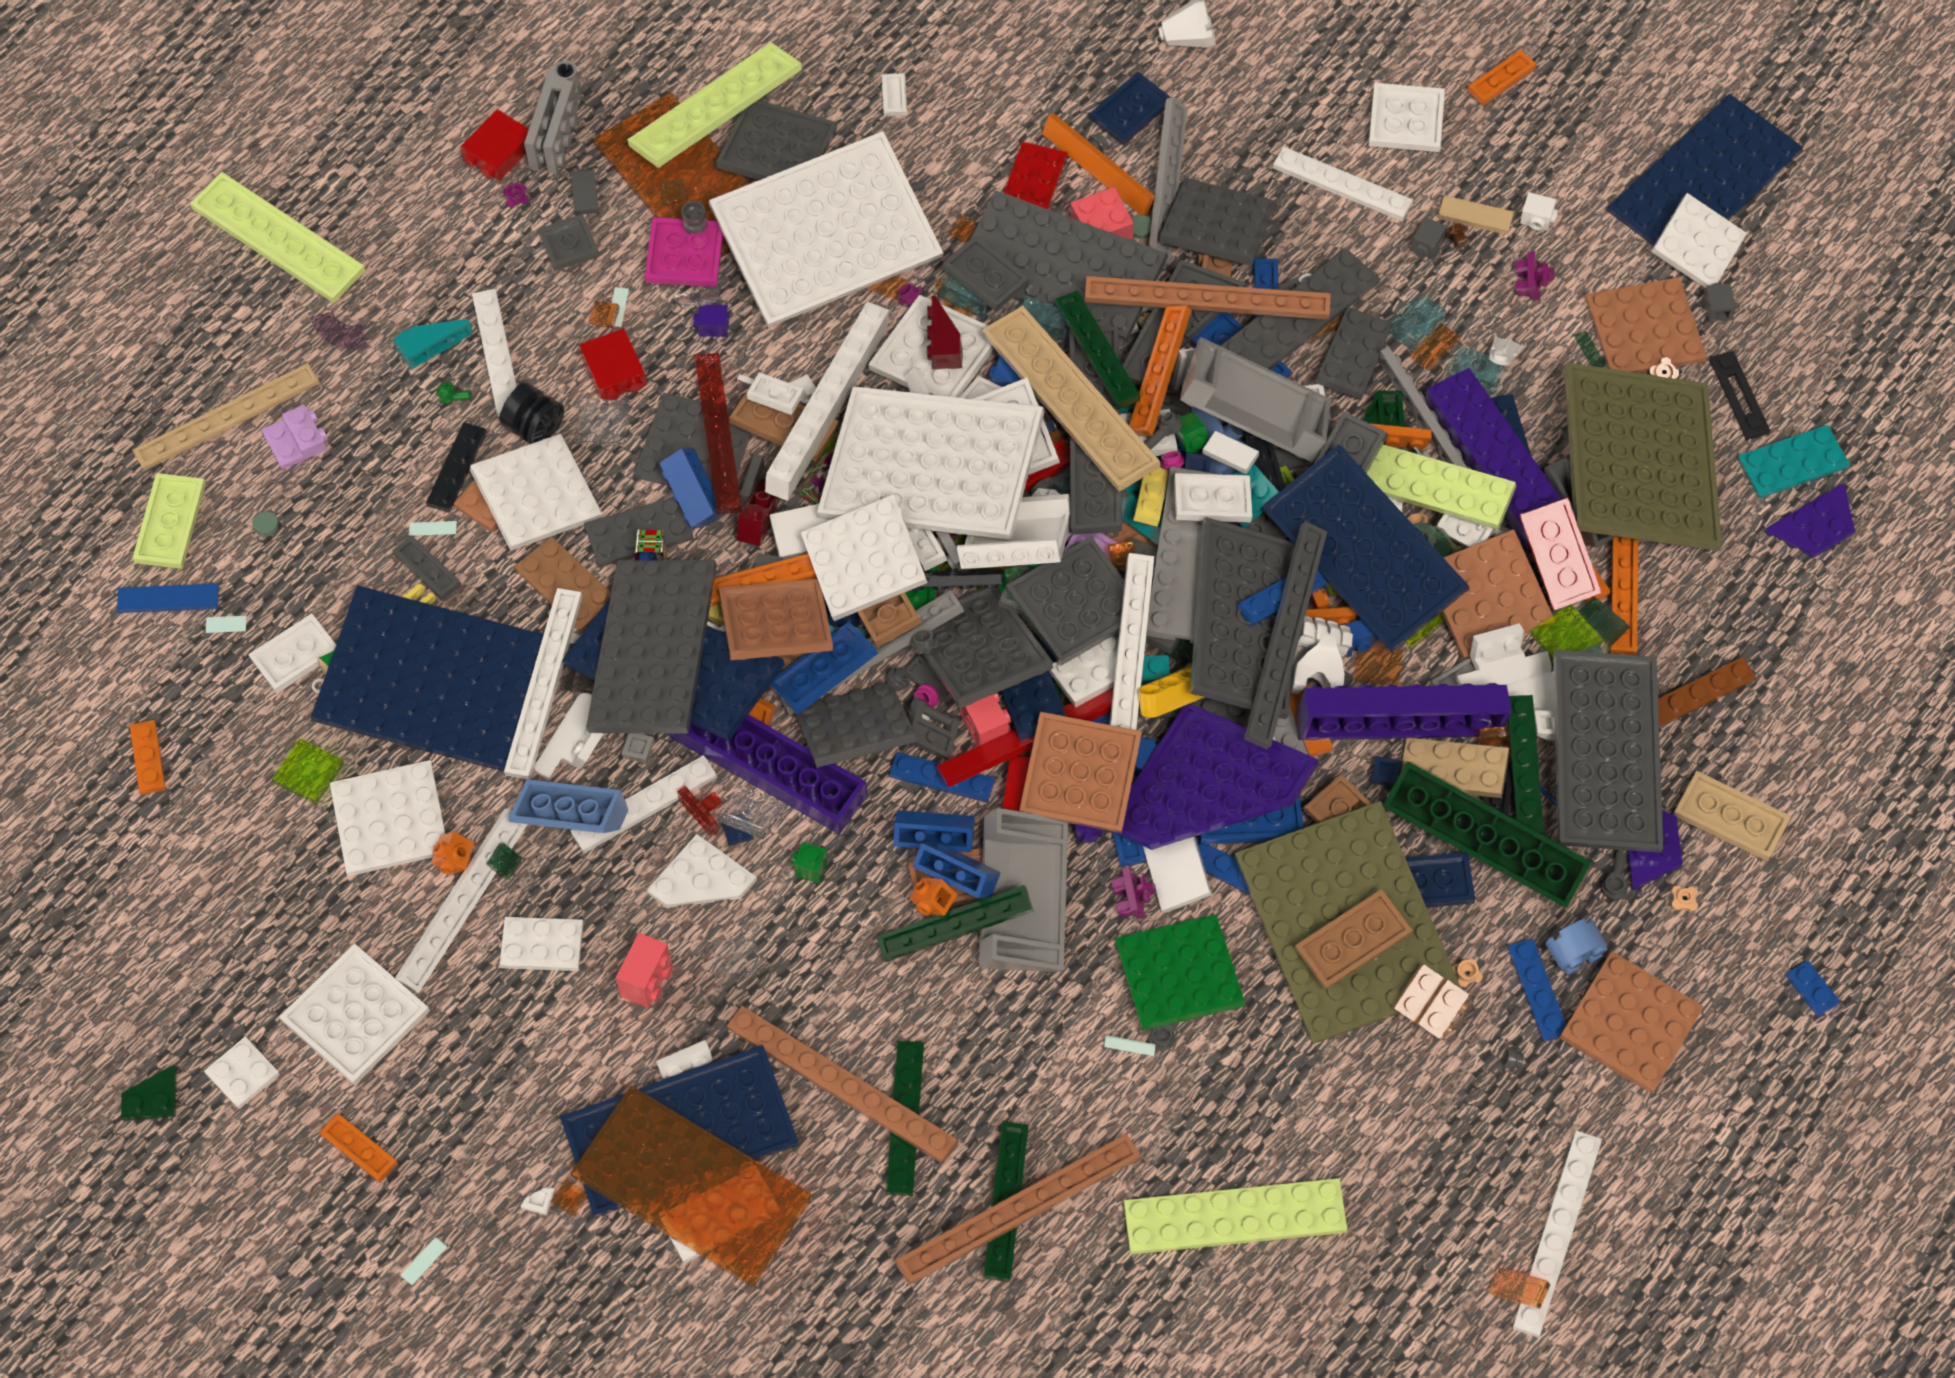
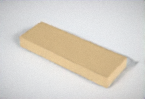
(1476, 215)

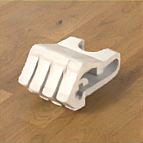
(1320, 654)

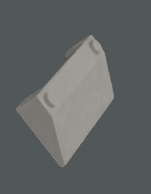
(1257, 400)
(1032, 854)

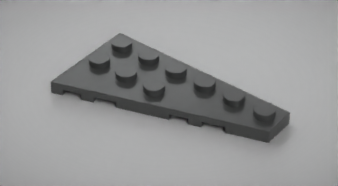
(1185, 272)

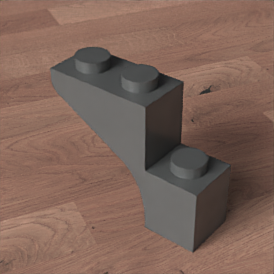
(1560, 478)

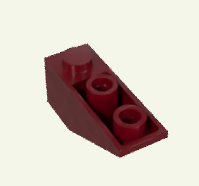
(945, 339)
(755, 518)

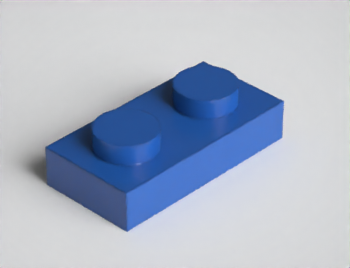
(1813, 988)

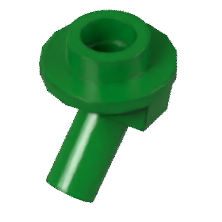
(447, 392)

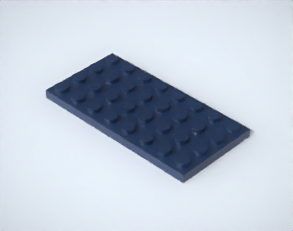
(1717, 162)
(1370, 548)
(724, 686)
(727, 1098)

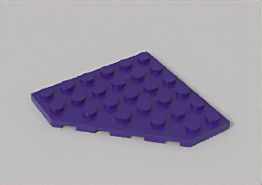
(1210, 779)

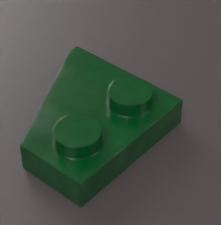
(1386, 409)
(151, 1097)

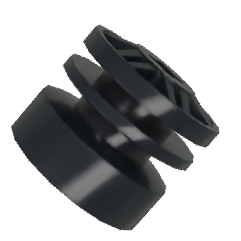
(531, 413)

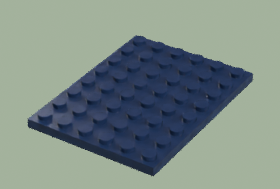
(428, 678)

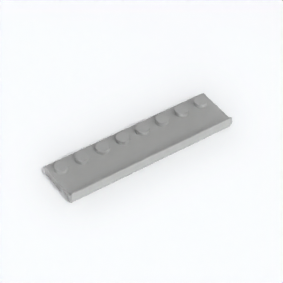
(1176, 572)

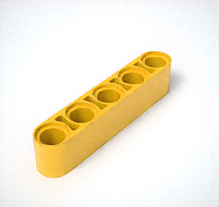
(1167, 694)

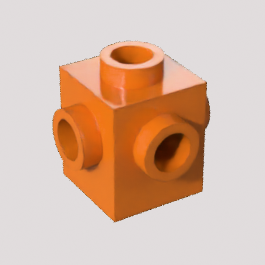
(452, 853)
(932, 896)

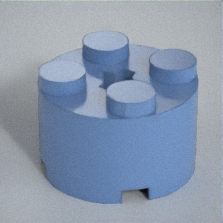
(1576, 945)

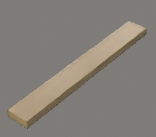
(226, 416)

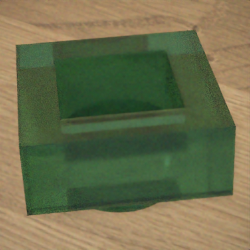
(504, 861)

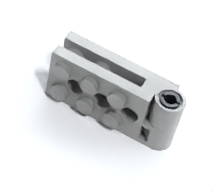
(554, 118)

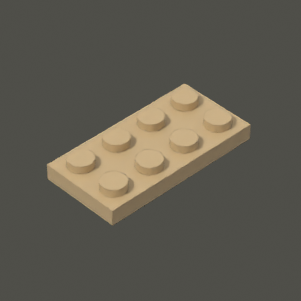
(1469, 766)
(1732, 816)

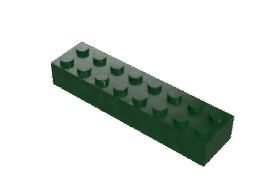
(1488, 834)

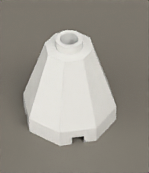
(1189, 26)

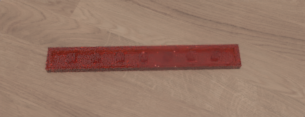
(718, 434)

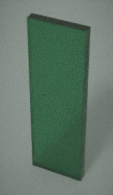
(1589, 349)

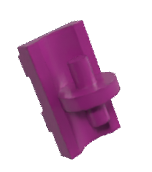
(1535, 274)
(1129, 884)

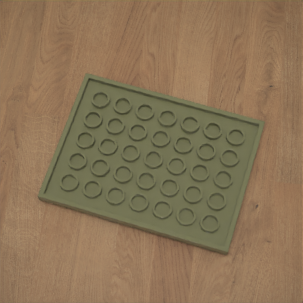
(1642, 457)
(1315, 878)

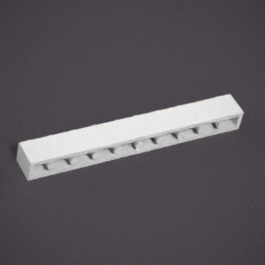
(826, 401)

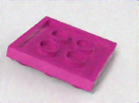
(683, 257)

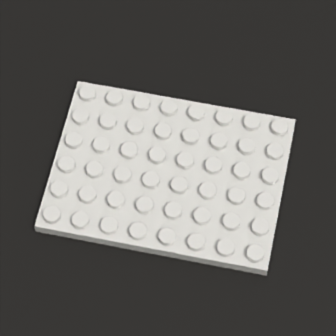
(825, 229)
(942, 457)

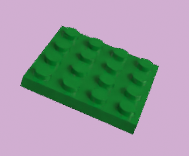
(1179, 972)

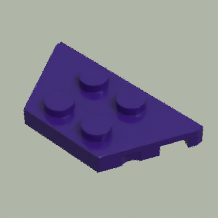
(1817, 524)
(1653, 865)

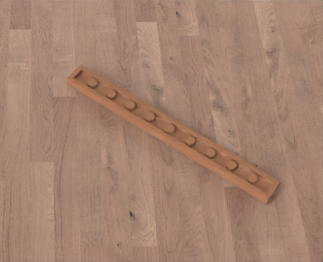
(1208, 297)
(843, 1085)
(1017, 1209)

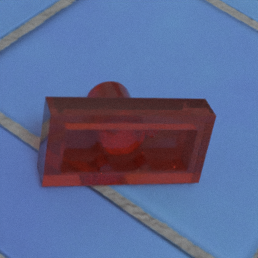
(701, 809)

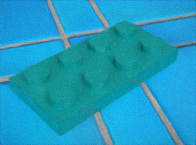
(1793, 461)

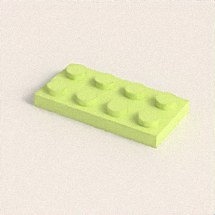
(169, 521)

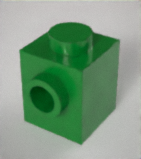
(1193, 434)
(810, 862)

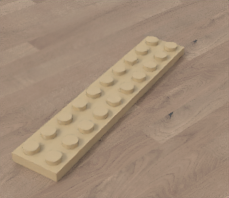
(1071, 398)

